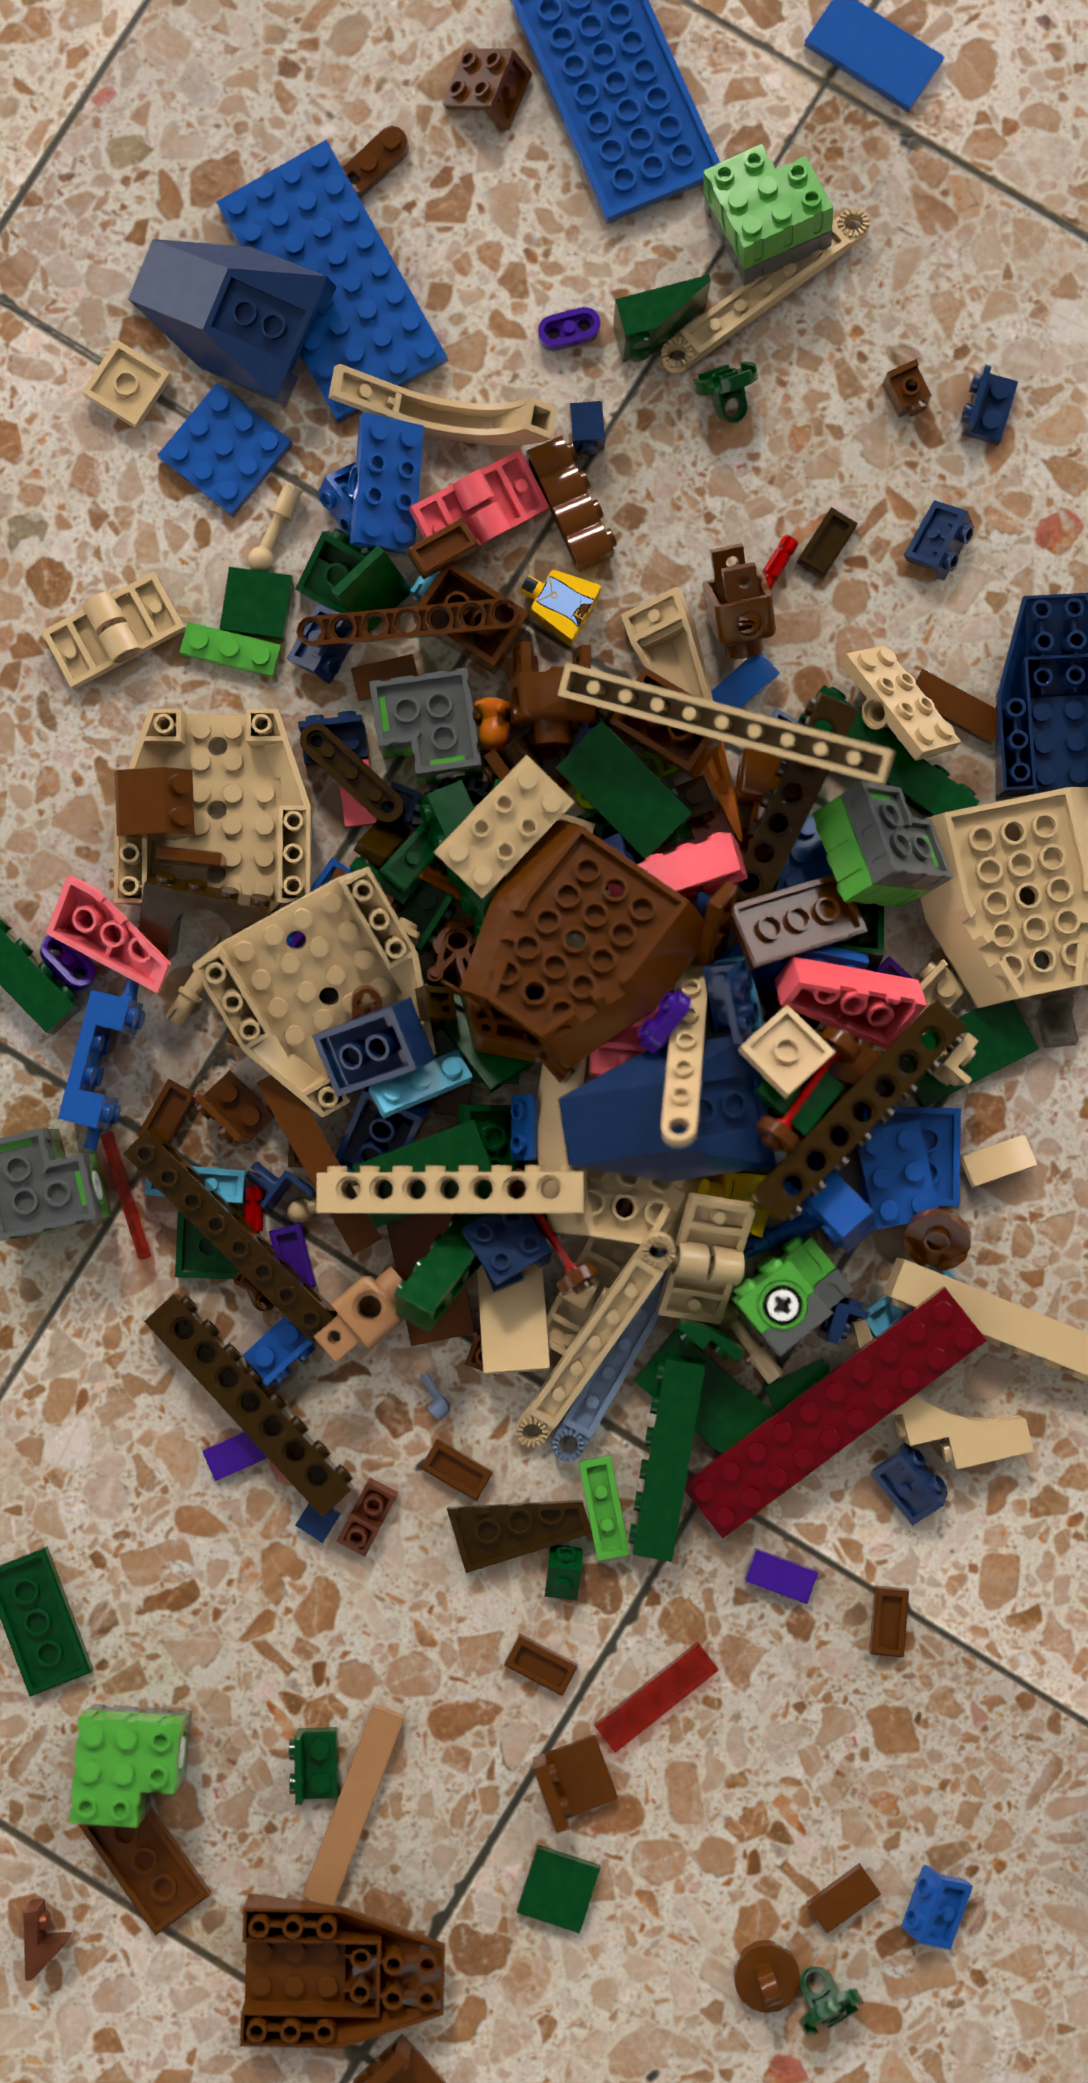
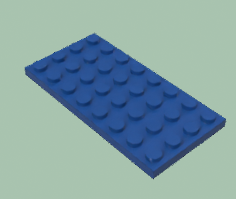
(619, 99)
(318, 222)

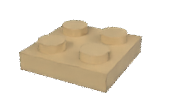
(127, 384)
(786, 1051)

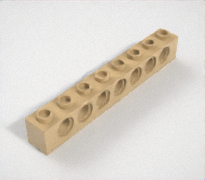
(333, 1195)

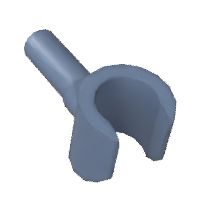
(440, 1405)

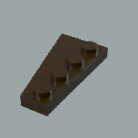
(512, 1530)

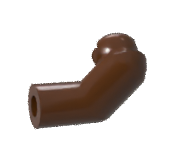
(258, 1300)

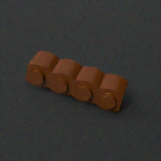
(570, 503)

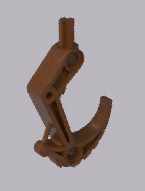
(488, 1034)

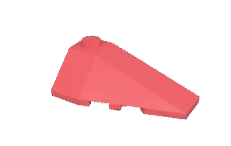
(100, 931)

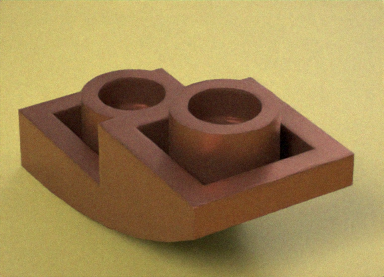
(367, 1516)

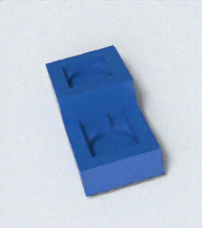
(745, 682)

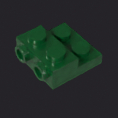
(328, 565)

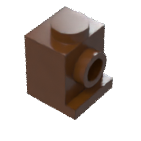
(902, 400)

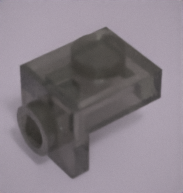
(1057, 1021)

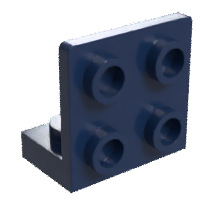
(730, 998)
(507, 1244)

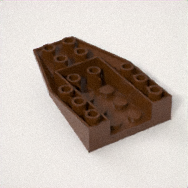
(333, 1975)

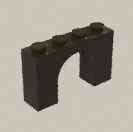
(168, 898)

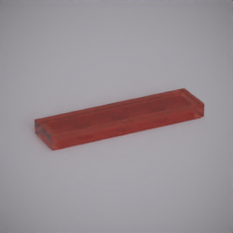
(126, 1195)
(656, 1696)

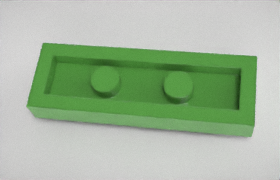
(230, 650)
(604, 1507)

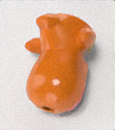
(494, 726)

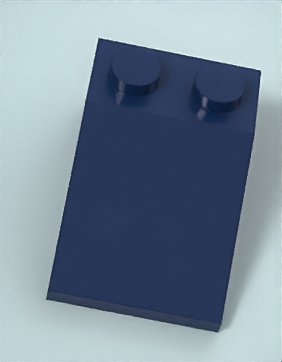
(374, 1047)
(373, 1136)

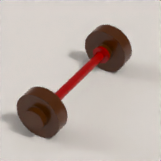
(778, 1133)
(577, 1277)

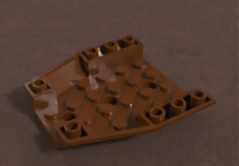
(630, 951)

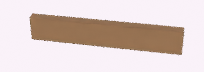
(353, 1805)

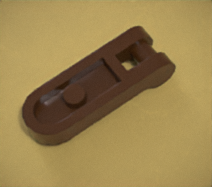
(377, 159)

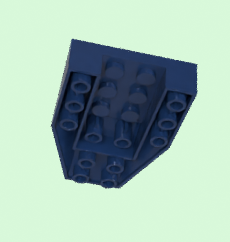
(233, 310)
(1044, 698)
(618, 1118)

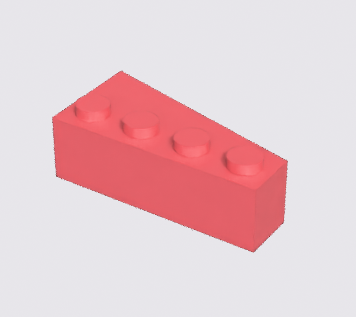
(696, 867)
(853, 999)

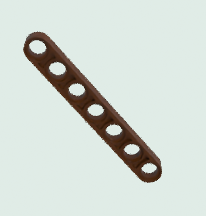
(392, 622)

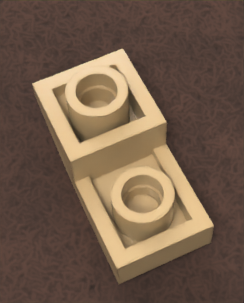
(998, 1161)

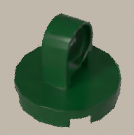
(725, 384)
(829, 2005)

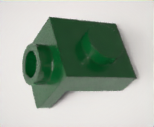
(563, 1572)

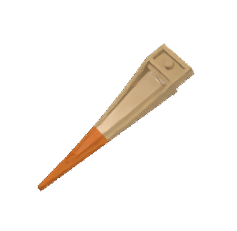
(670, 647)

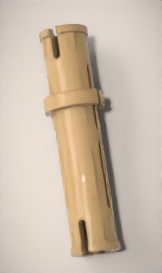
(189, 994)

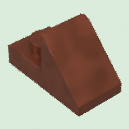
(38, 1943)

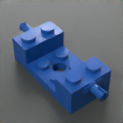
(80, 1101)

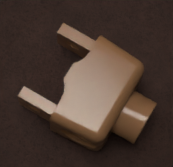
(355, 1325)

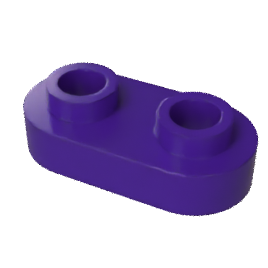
(567, 327)
(68, 963)
(671, 1011)

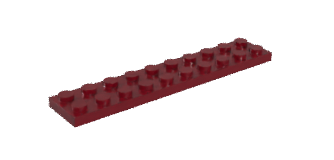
(834, 1412)

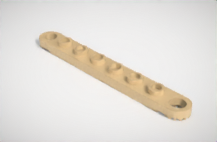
(759, 296)
(686, 1061)
(595, 1339)

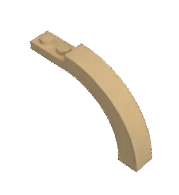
(465, 422)

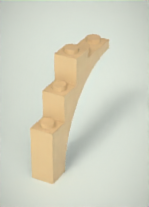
(966, 1438)

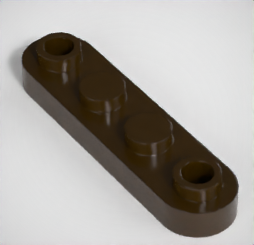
(351, 773)

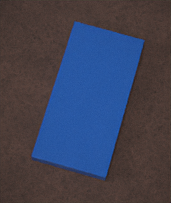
(874, 51)

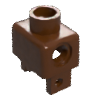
(738, 604)
(536, 700)
(755, 776)

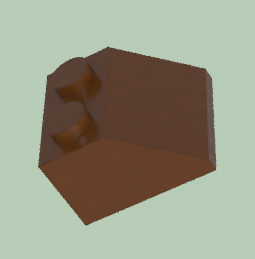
(154, 803)

